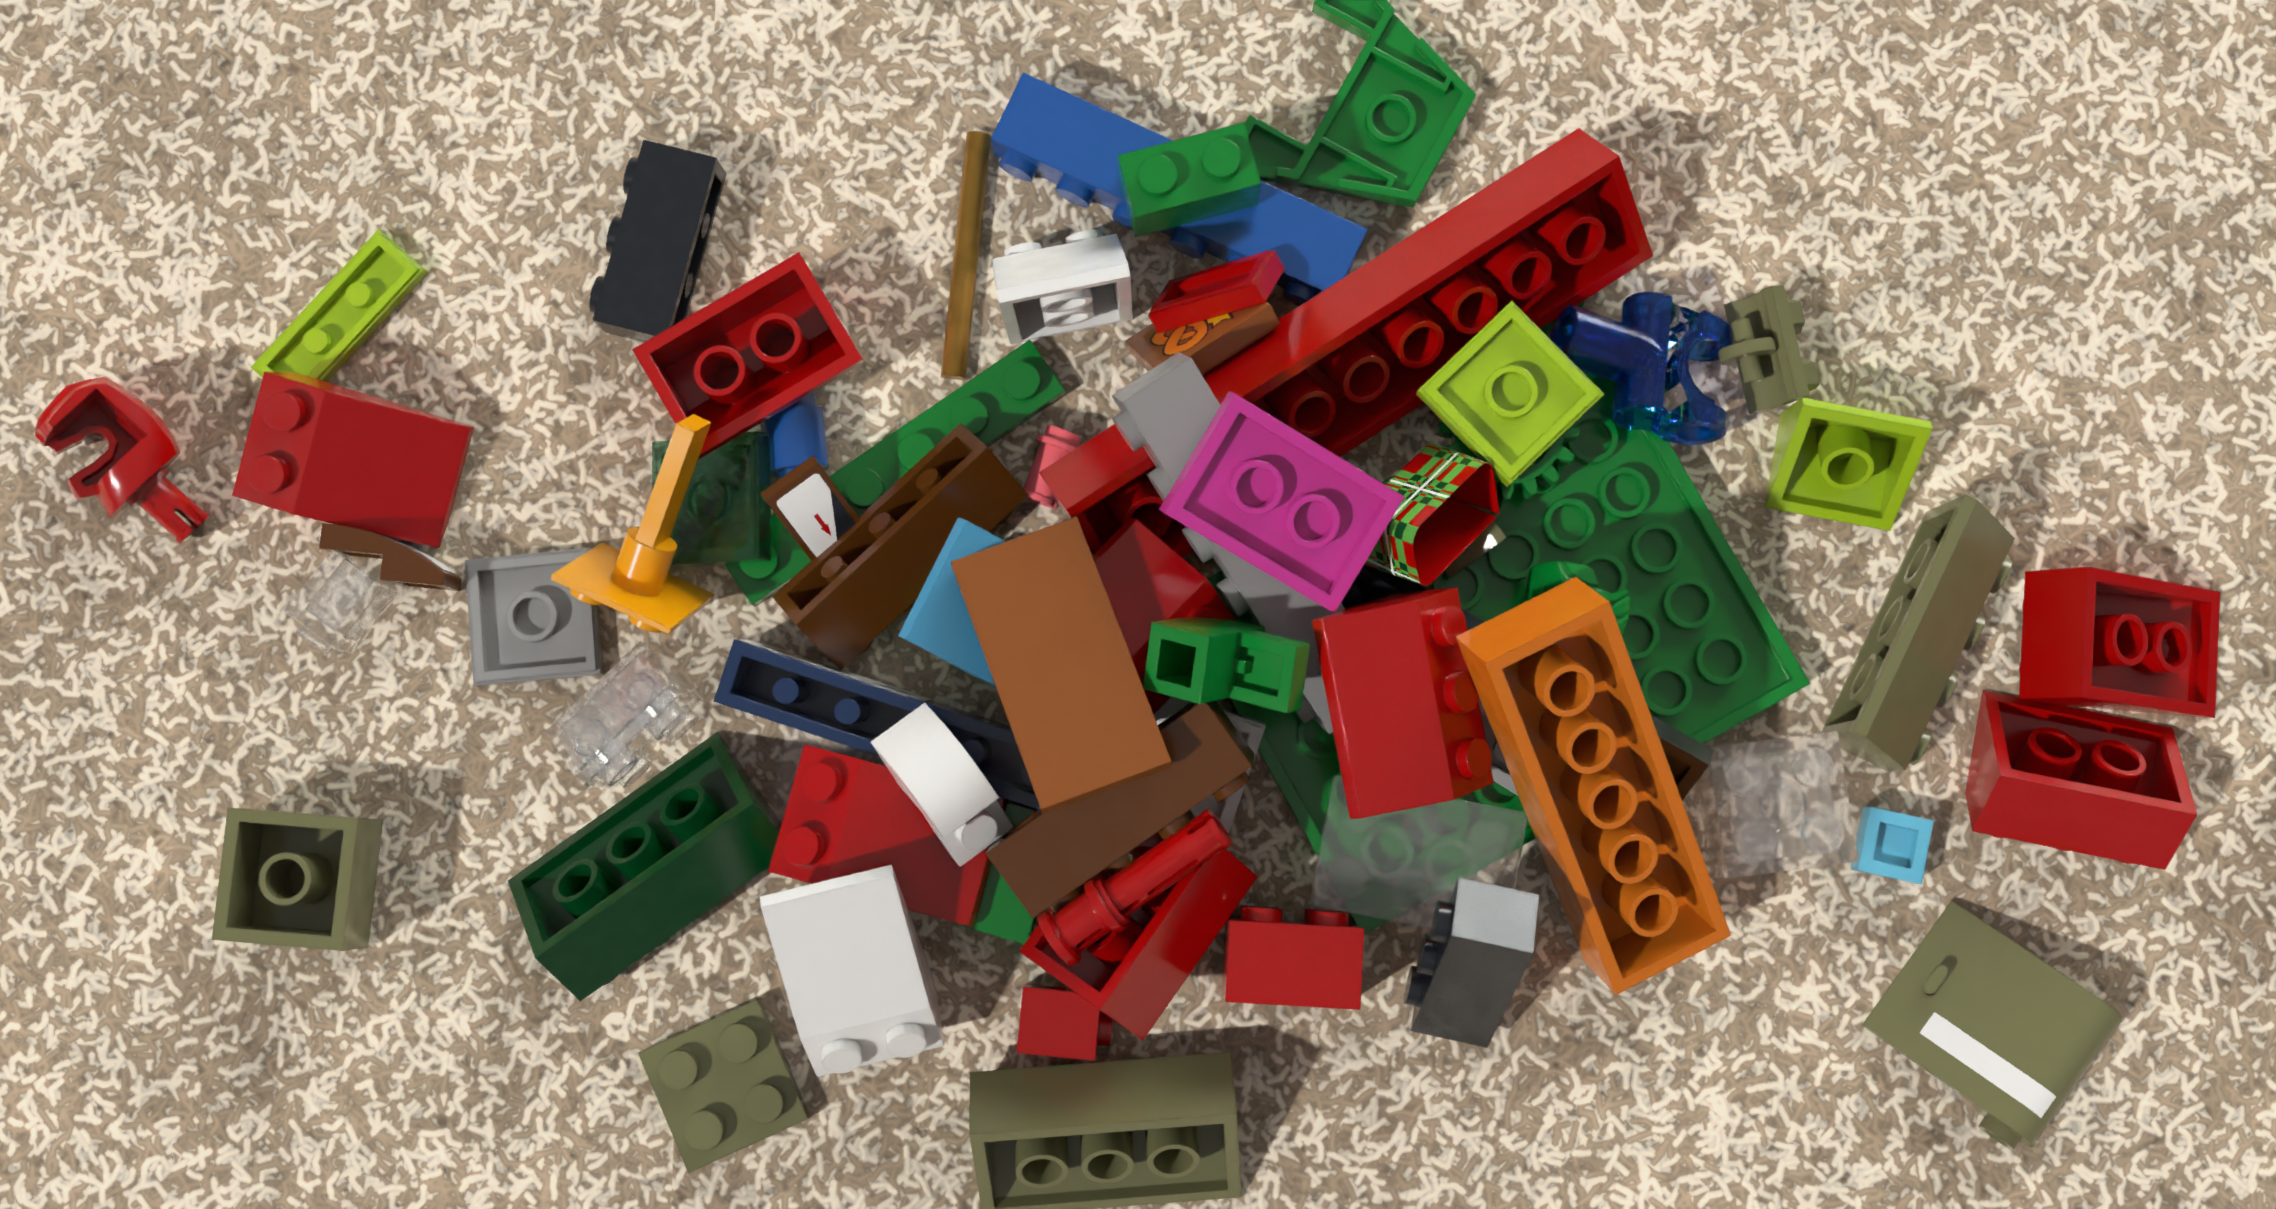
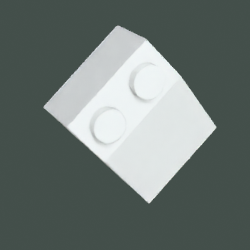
(1063, 286)
(853, 971)

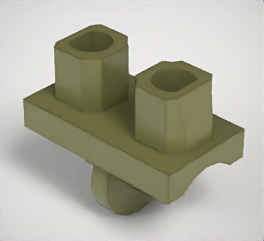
(1768, 349)

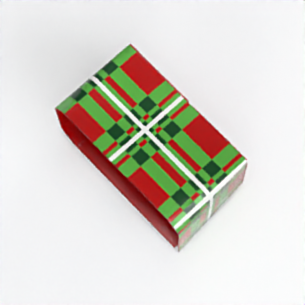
(1429, 525)

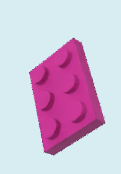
(1281, 502)

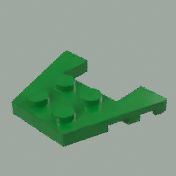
(1384, 121)

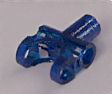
(1650, 363)

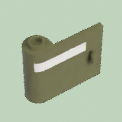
(1997, 1027)

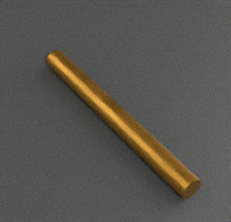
(966, 255)

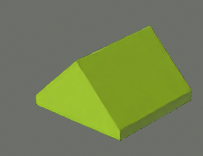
(1844, 462)

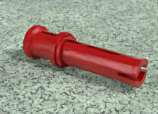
(1110, 902)

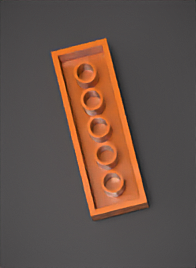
(1595, 783)

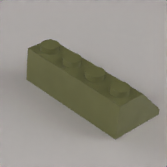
(1920, 634)
(1106, 1133)

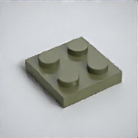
(724, 1085)

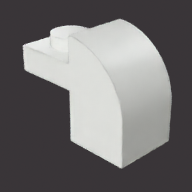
(943, 783)

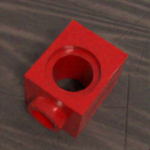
(1060, 1024)

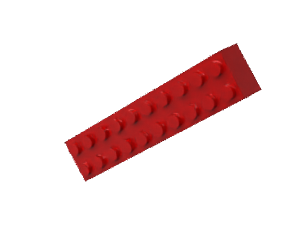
(1379, 334)

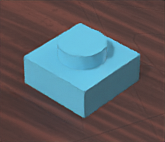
(1892, 845)

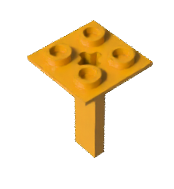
(637, 575)

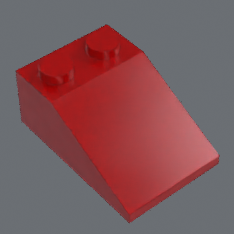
(352, 459)
(2119, 642)
(857, 818)

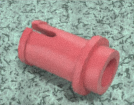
(1053, 446)

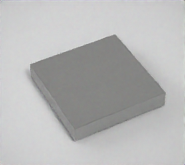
(528, 624)

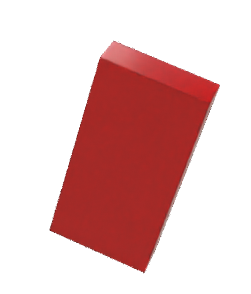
(1216, 291)

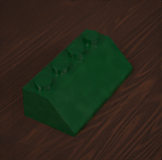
(645, 868)

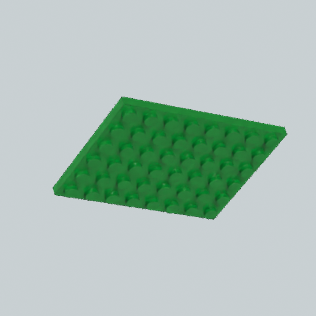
(1634, 516)

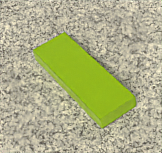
(344, 311)

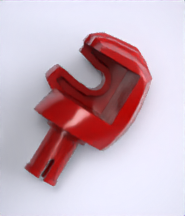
(136, 456)

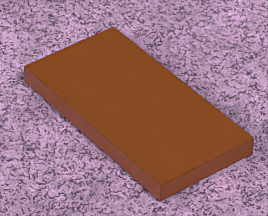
(1060, 665)

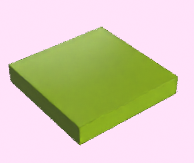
(1509, 393)

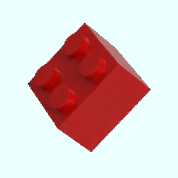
(1293, 961)

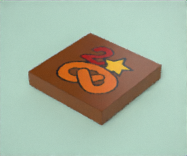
(1206, 341)

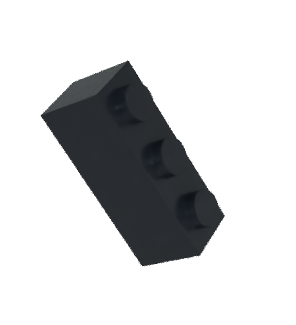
(657, 241)
(1471, 961)

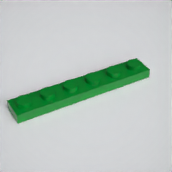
(986, 405)

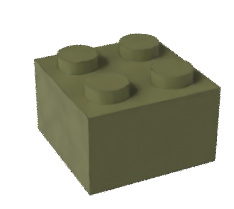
(297, 879)

